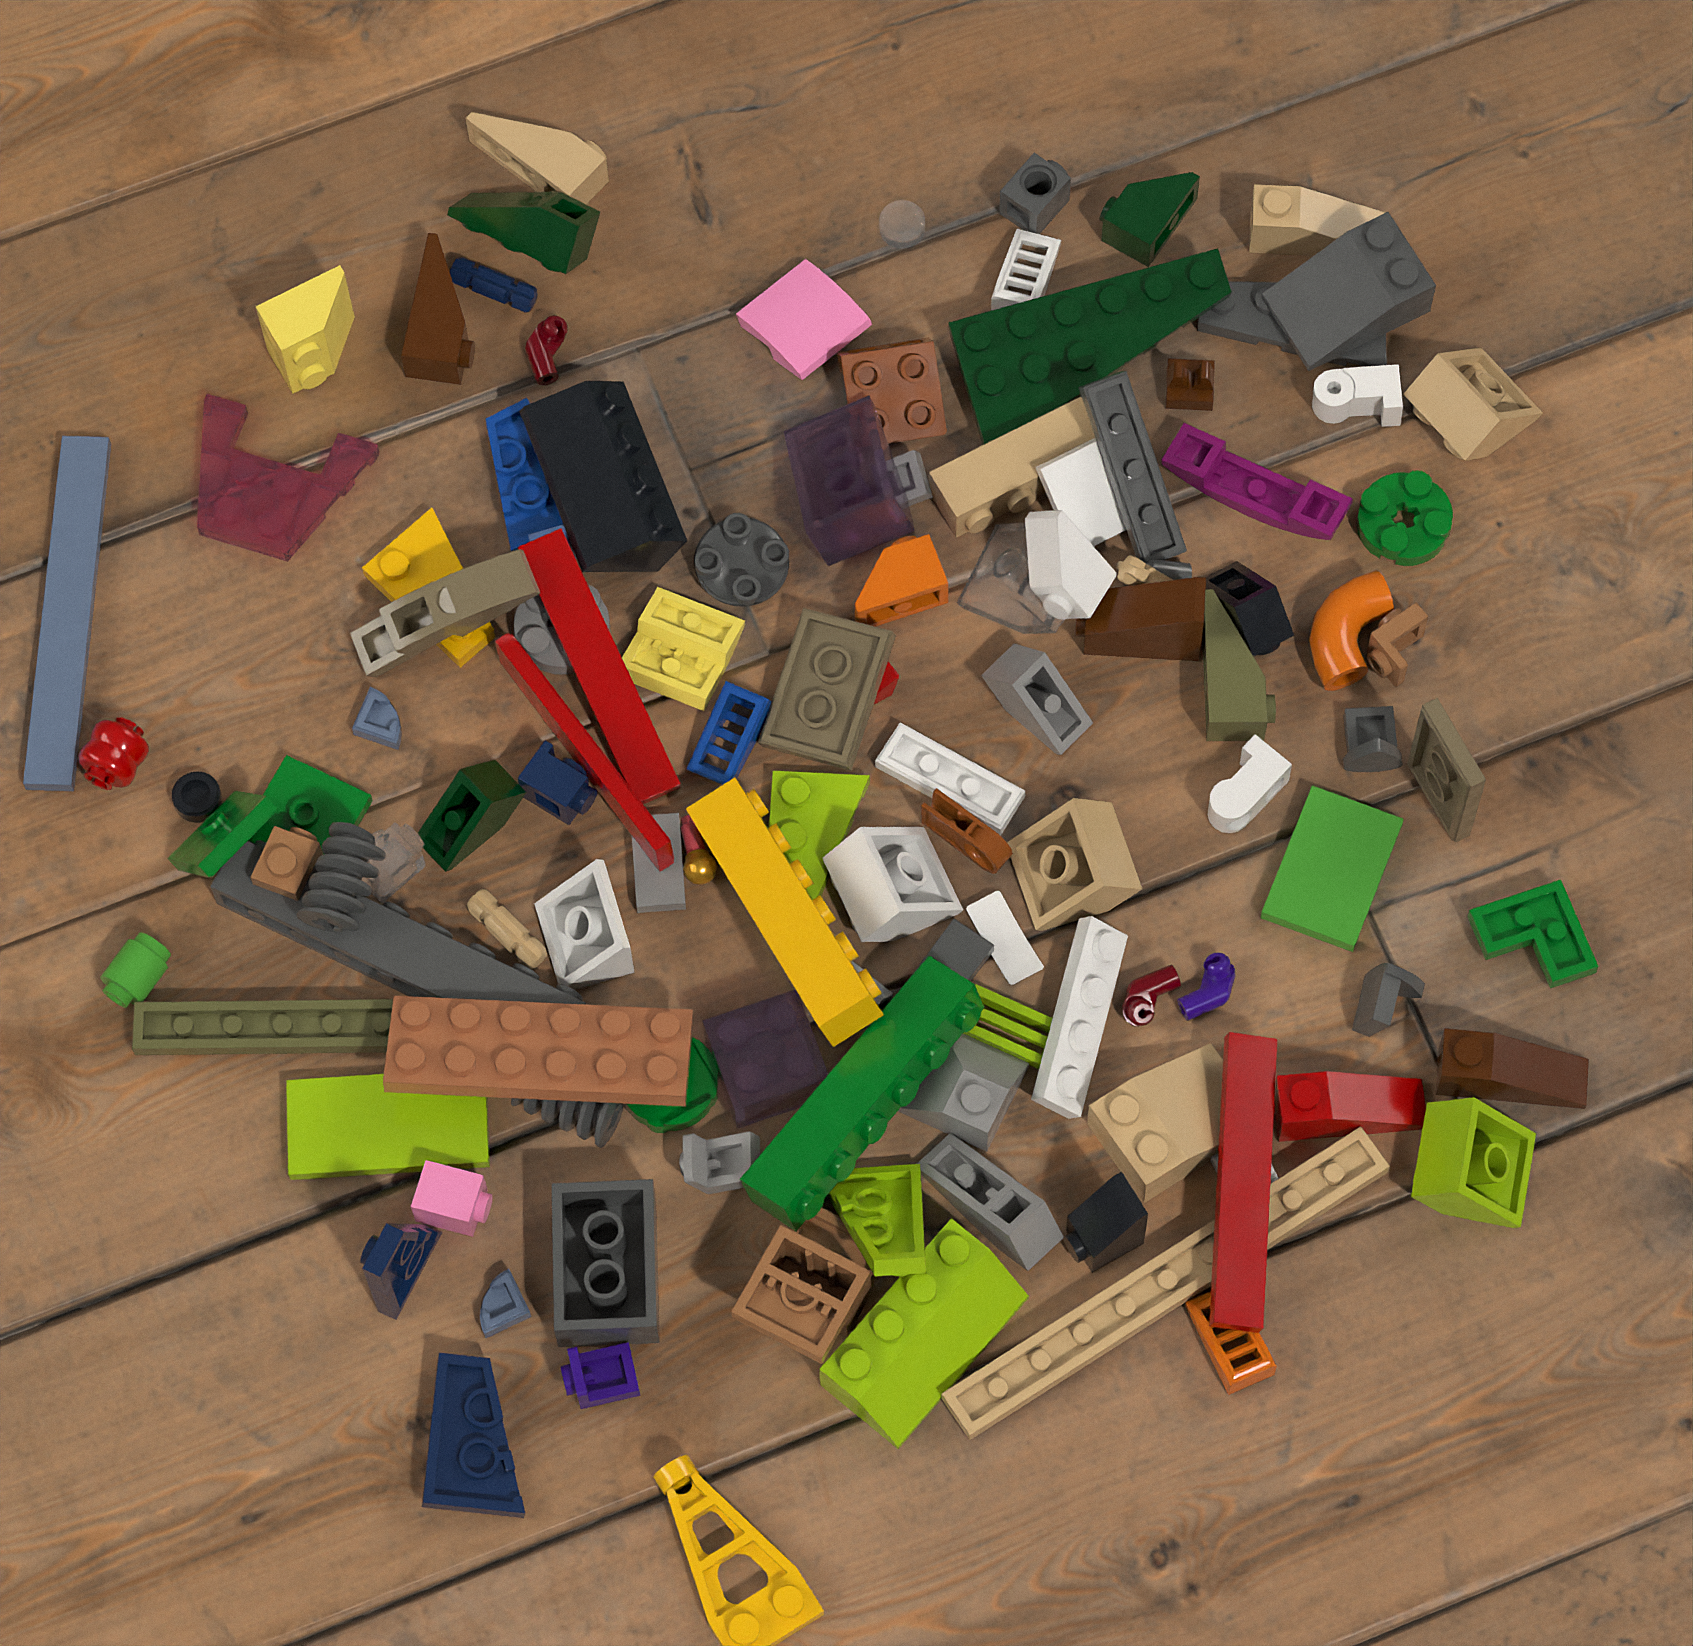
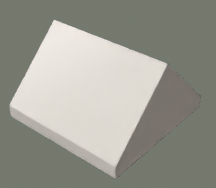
(585, 929)

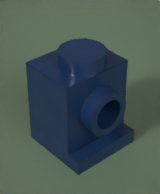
(557, 785)

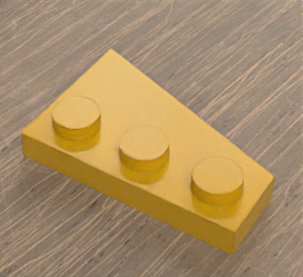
(415, 560)

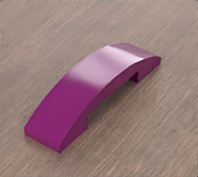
(1252, 489)

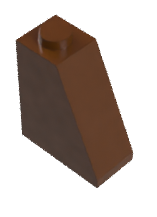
(1148, 621)

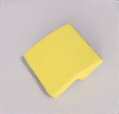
(682, 648)

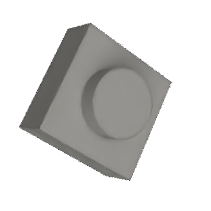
(913, 477)

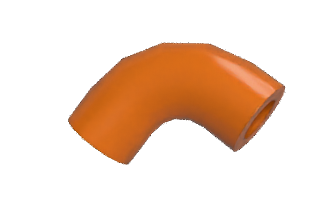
(1338, 625)

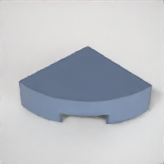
(378, 720)
(502, 1305)

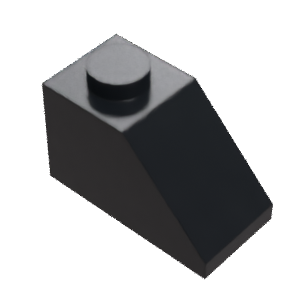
(1252, 607)
(1106, 1224)

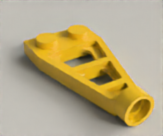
(766, 1615)

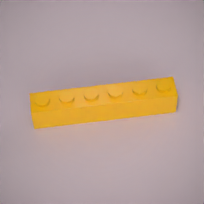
(785, 912)

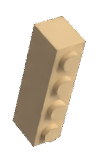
(1003, 471)

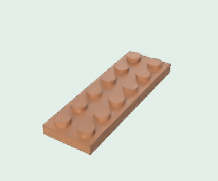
(538, 1051)

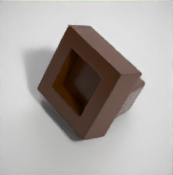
(1190, 384)

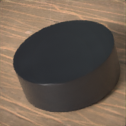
(196, 796)

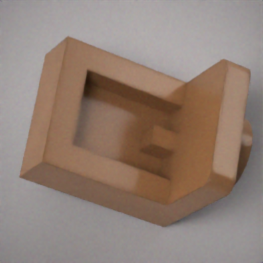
(1394, 635)
(287, 861)

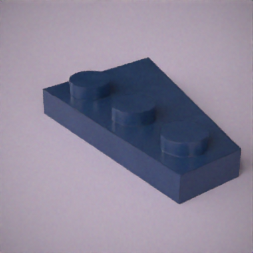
(396, 1262)
(467, 1443)

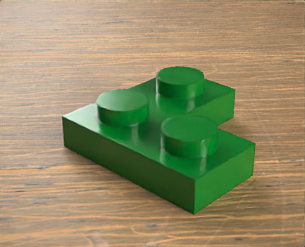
(1538, 919)

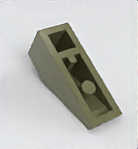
(1232, 680)

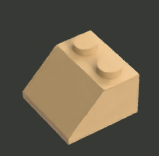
(1470, 403)
(1074, 864)

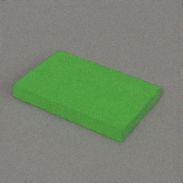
(1332, 868)

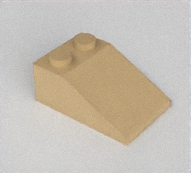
(1162, 1121)

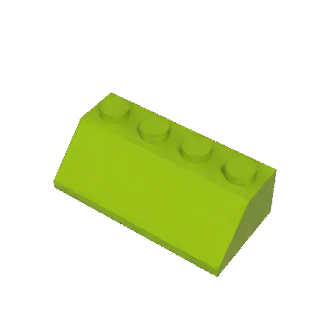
(923, 1335)

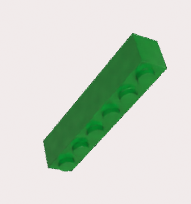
(863, 1094)

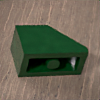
(1148, 215)
(470, 812)

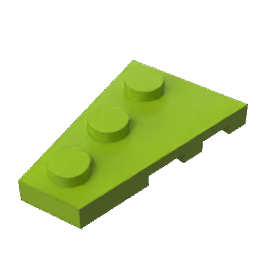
(815, 816)
(884, 1217)

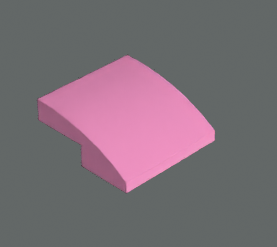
(804, 319)

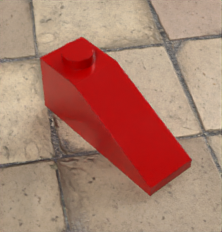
(1340, 1102)

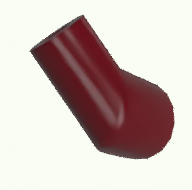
(542, 347)

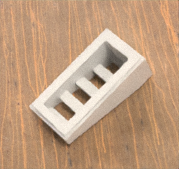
(1002, 296)

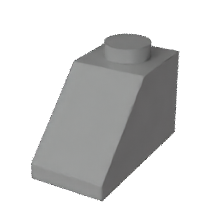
(1037, 697)

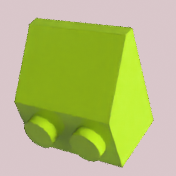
(1473, 1162)

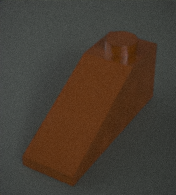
(436, 332)
(1509, 1070)

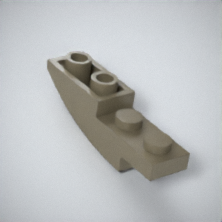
(444, 609)

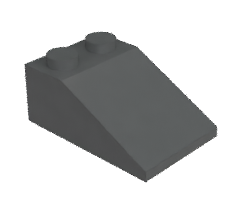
(1351, 292)

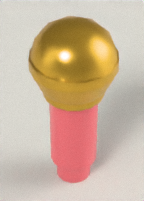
(699, 864)

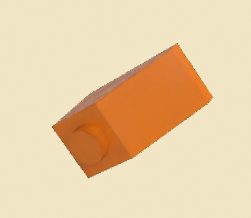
(902, 582)

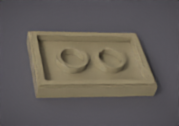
(827, 689)
(1446, 770)

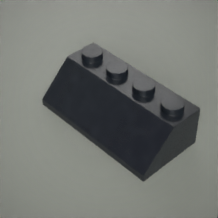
(604, 478)

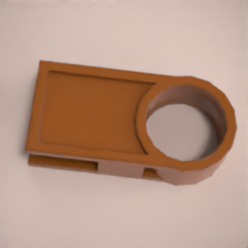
(965, 832)

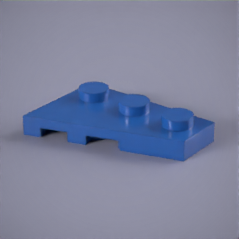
(520, 479)

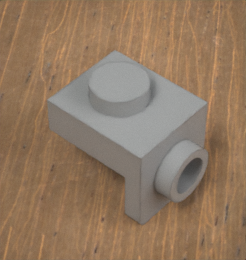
(718, 1162)

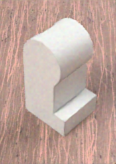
(1359, 393)
(1243, 796)

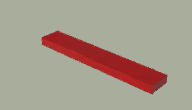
(600, 668)
(585, 751)
(1243, 1183)

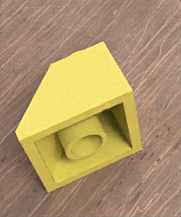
(308, 328)

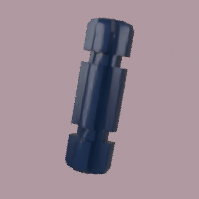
(493, 284)

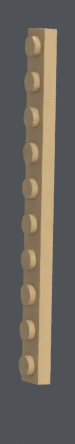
(1153, 1290)

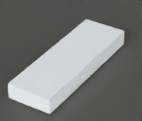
(930, 766)

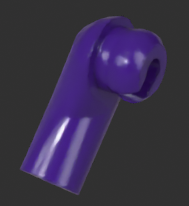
(1214, 988)

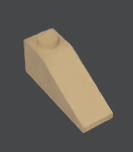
(541, 155)
(1300, 219)

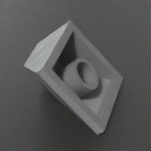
(969, 1092)

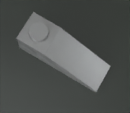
(992, 1201)

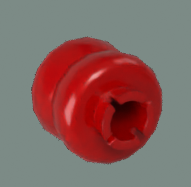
(113, 753)

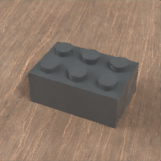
(605, 1263)

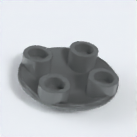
(741, 561)

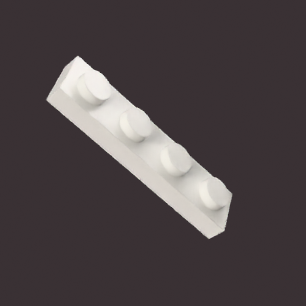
(1079, 1017)

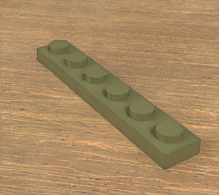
(261, 1027)

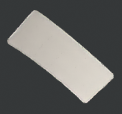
(1011, 948)

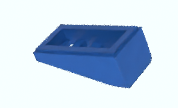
(721, 712)

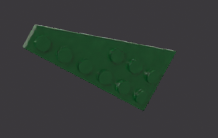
(1040, 351)

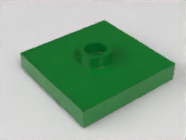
(311, 801)
(223, 833)

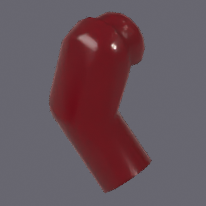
(1143, 994)

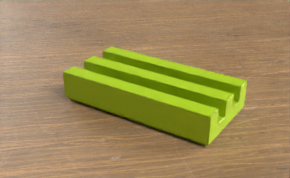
(1018, 1012)

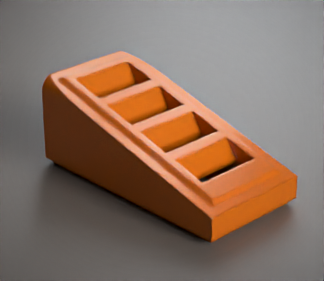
(1244, 1375)

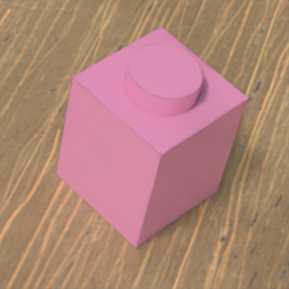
(451, 1198)

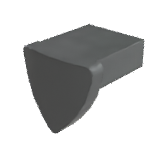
(1371, 740)
(1380, 994)

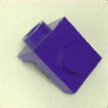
(600, 1375)

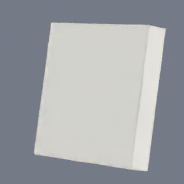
(1083, 491)

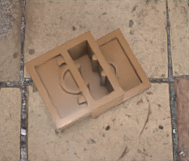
(808, 1287)

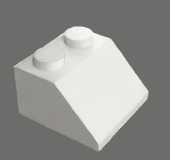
(891, 882)

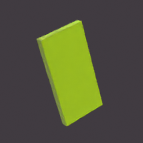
(360, 1130)

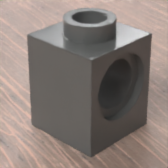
(1032, 211)

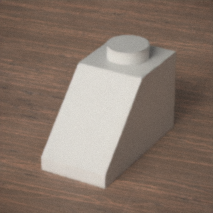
(1064, 566)

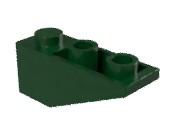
(538, 224)

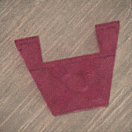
(261, 500)

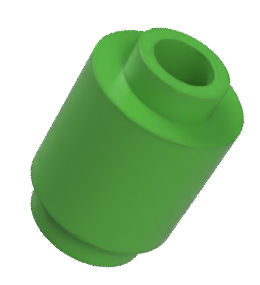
(135, 970)

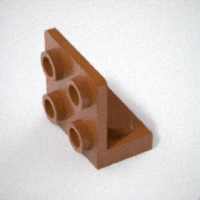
(902, 385)

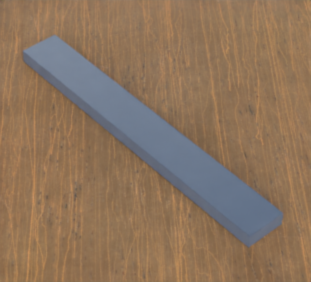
(67, 614)

